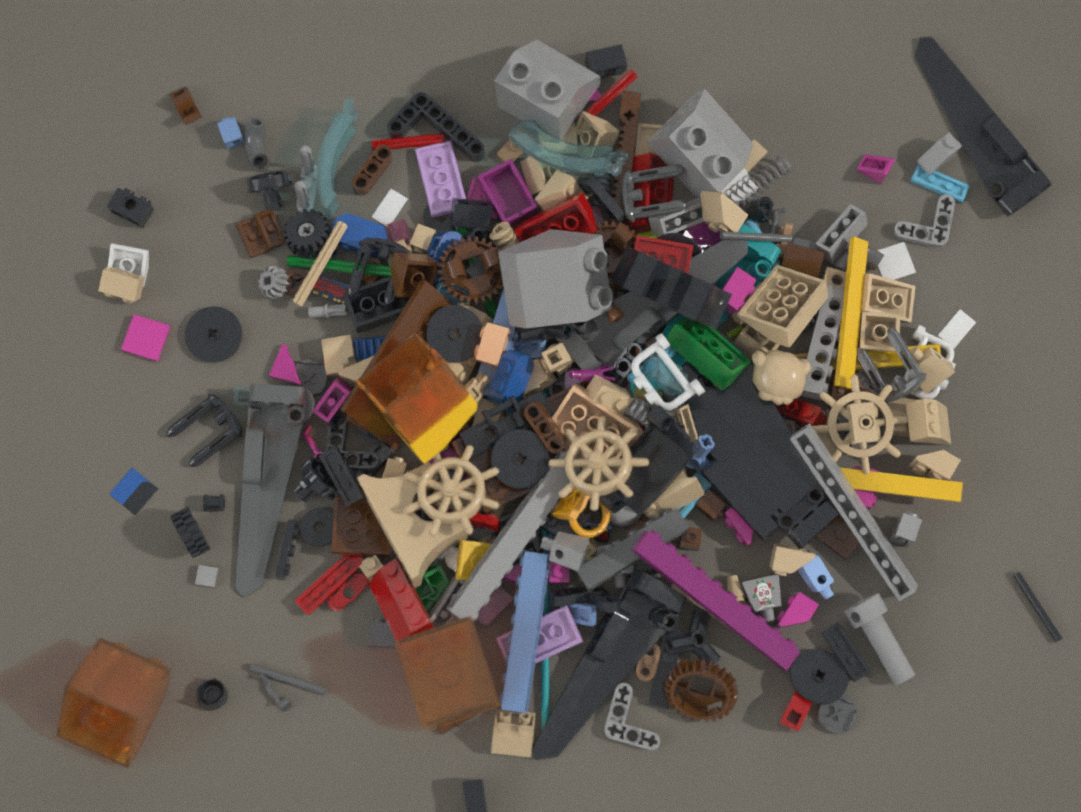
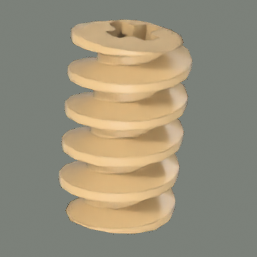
(503, 236)

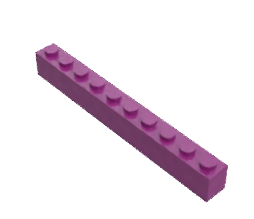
(715, 600)

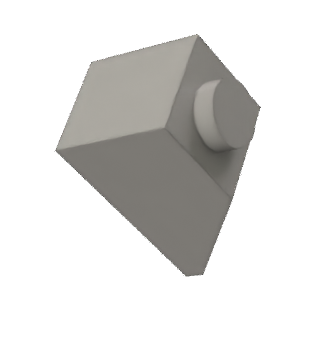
(939, 154)

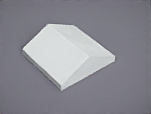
(129, 259)

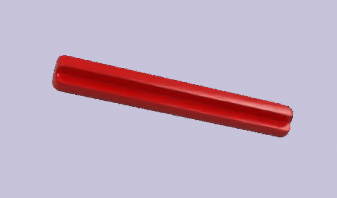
(611, 93)
(408, 142)

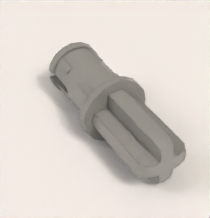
(327, 311)

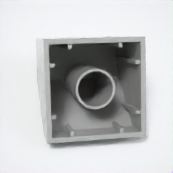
(544, 88)
(704, 143)
(555, 279)

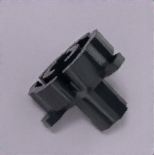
(269, 186)
(315, 481)

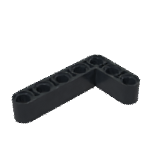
(438, 123)

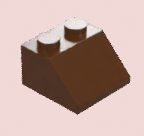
(409, 270)

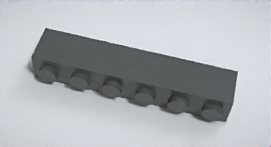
(620, 557)

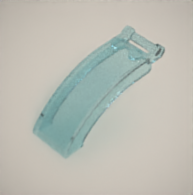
(332, 147)
(566, 155)

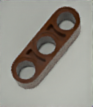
(371, 178)
(544, 417)

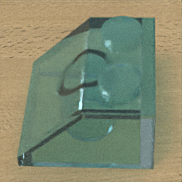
(661, 377)

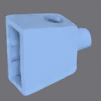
(810, 573)

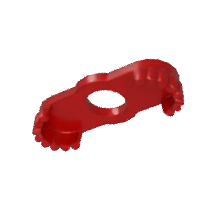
(358, 584)

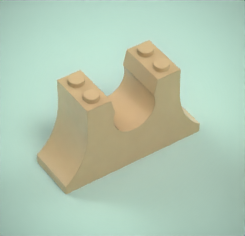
(404, 531)

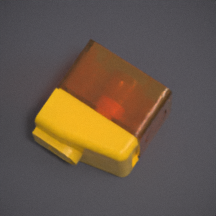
(419, 396)

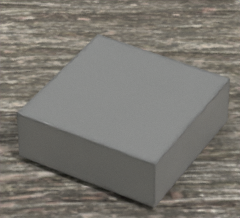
(206, 576)

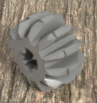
(273, 282)
(637, 411)

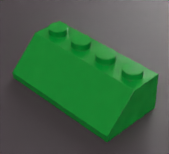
(708, 352)

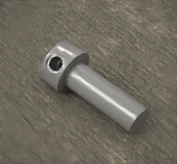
(869, 616)

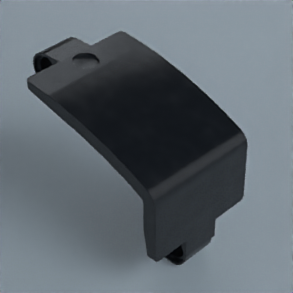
(668, 454)

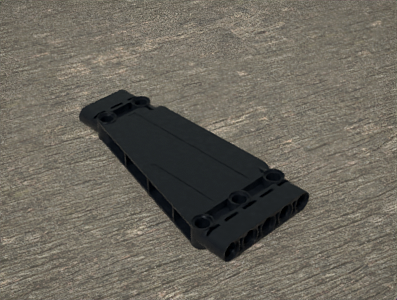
(759, 452)

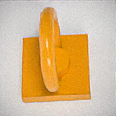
(572, 506)

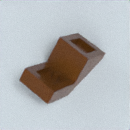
(185, 105)

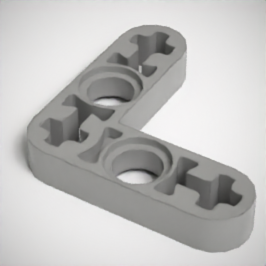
(930, 232)
(620, 722)

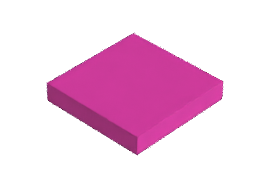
(145, 338)

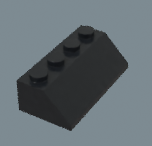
(368, 306)

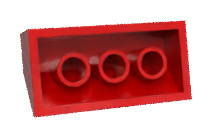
(653, 191)
(569, 215)
(399, 601)

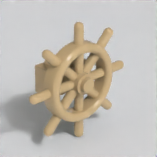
(861, 423)
(600, 470)
(450, 493)

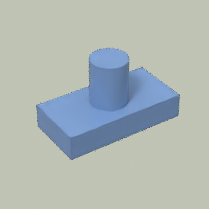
(531, 348)
(583, 613)

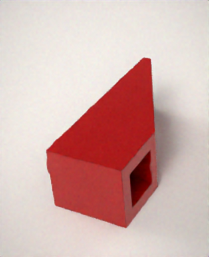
(802, 413)
(795, 712)

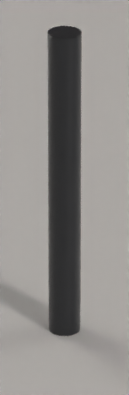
(1037, 606)

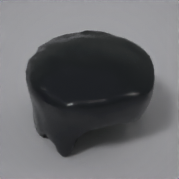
(211, 694)

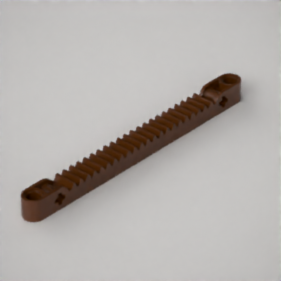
(629, 107)

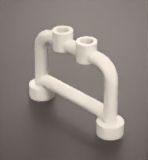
(924, 337)
(641, 381)

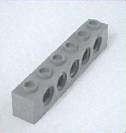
(812, 387)

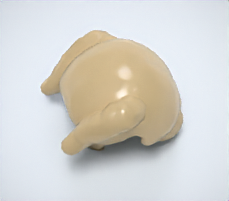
(779, 375)

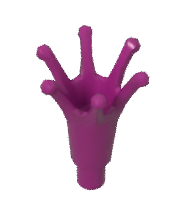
(588, 374)

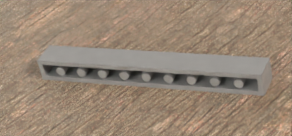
(854, 512)
(510, 542)

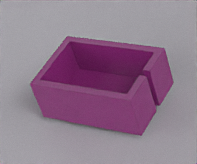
(507, 193)

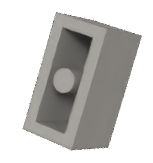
(905, 529)

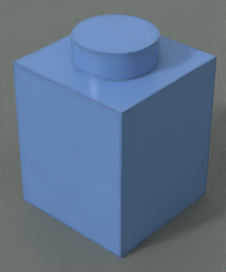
(230, 132)

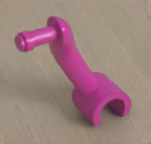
(308, 438)

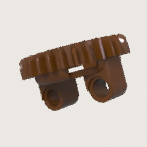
(621, 237)
(454, 272)
(695, 702)

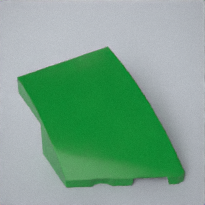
(432, 585)

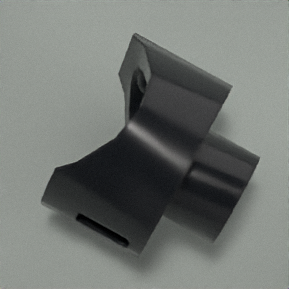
(760, 209)

